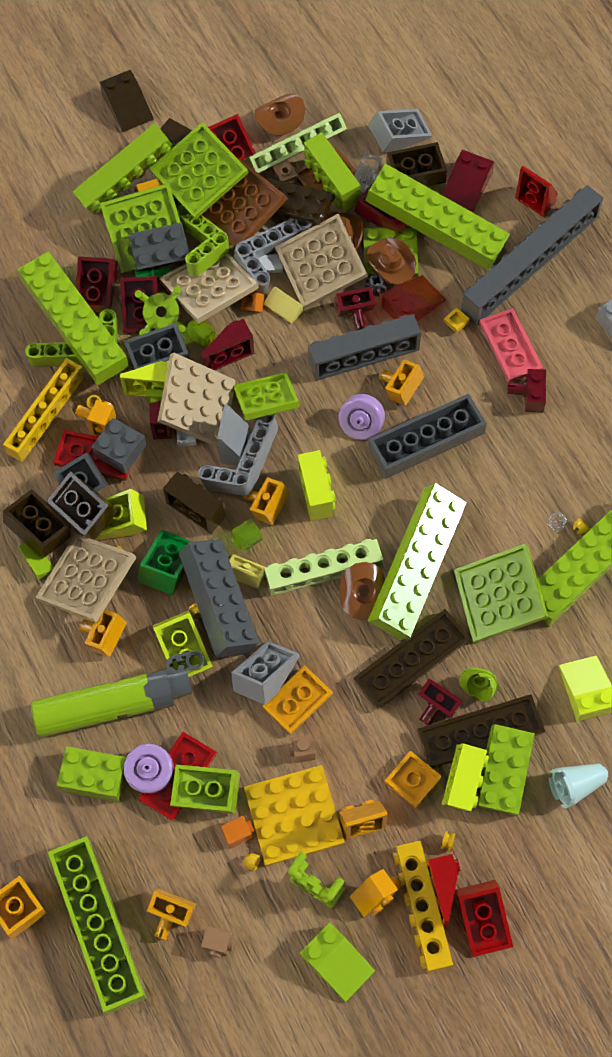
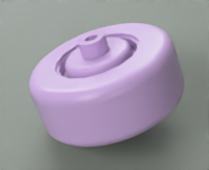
(361, 417)
(148, 768)

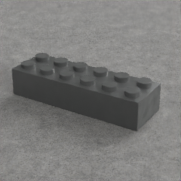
(364, 347)
(427, 436)
(218, 598)

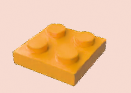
(413, 779)

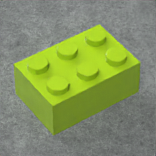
(92, 774)

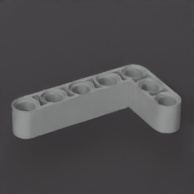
(267, 246)
(244, 478)

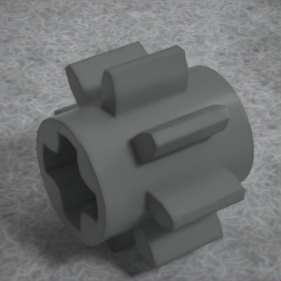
(377, 283)

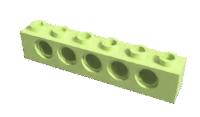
(295, 143)
(317, 575)

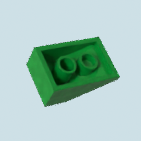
(162, 563)

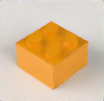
(18, 907)

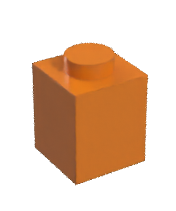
(237, 831)

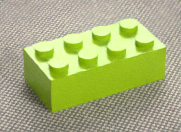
(332, 172)
(506, 770)

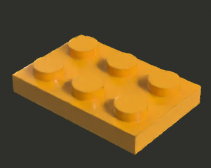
(297, 700)

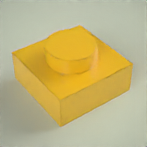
(456, 320)

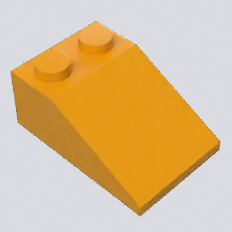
(363, 819)

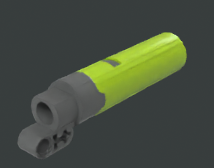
(114, 700)

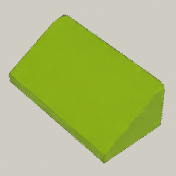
(39, 566)

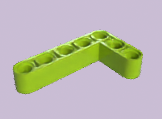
(213, 241)
(62, 349)

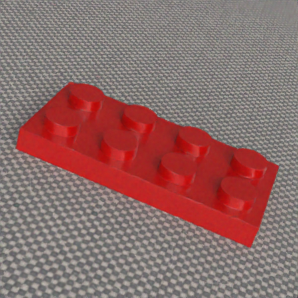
(76, 444)
(184, 752)

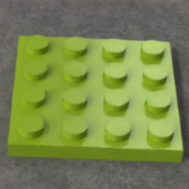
(199, 170)
(134, 214)
(500, 593)

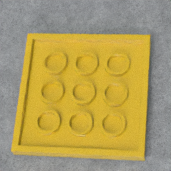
(294, 815)

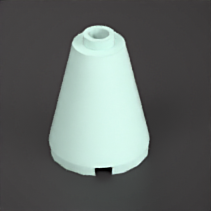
(576, 782)

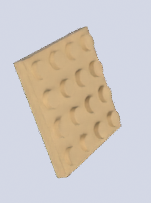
(321, 261)
(211, 290)
(194, 398)
(86, 577)

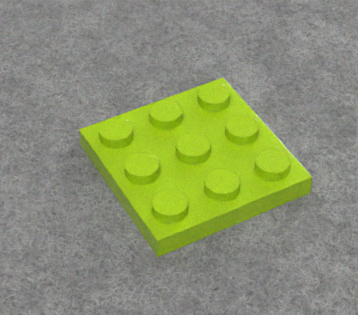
(373, 235)
(266, 396)

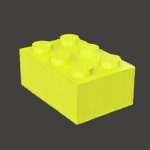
(316, 485)
(465, 777)

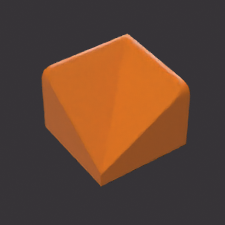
(252, 302)

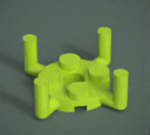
(158, 300)
(323, 894)

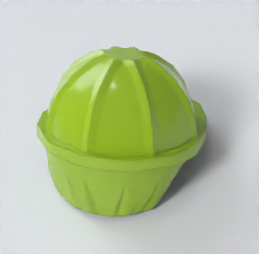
(478, 683)

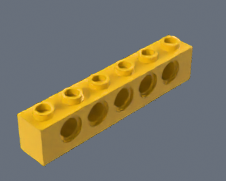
(44, 410)
(414, 853)

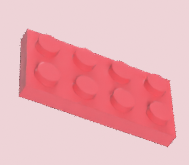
(510, 344)

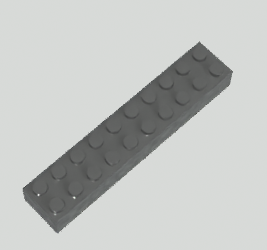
(531, 254)

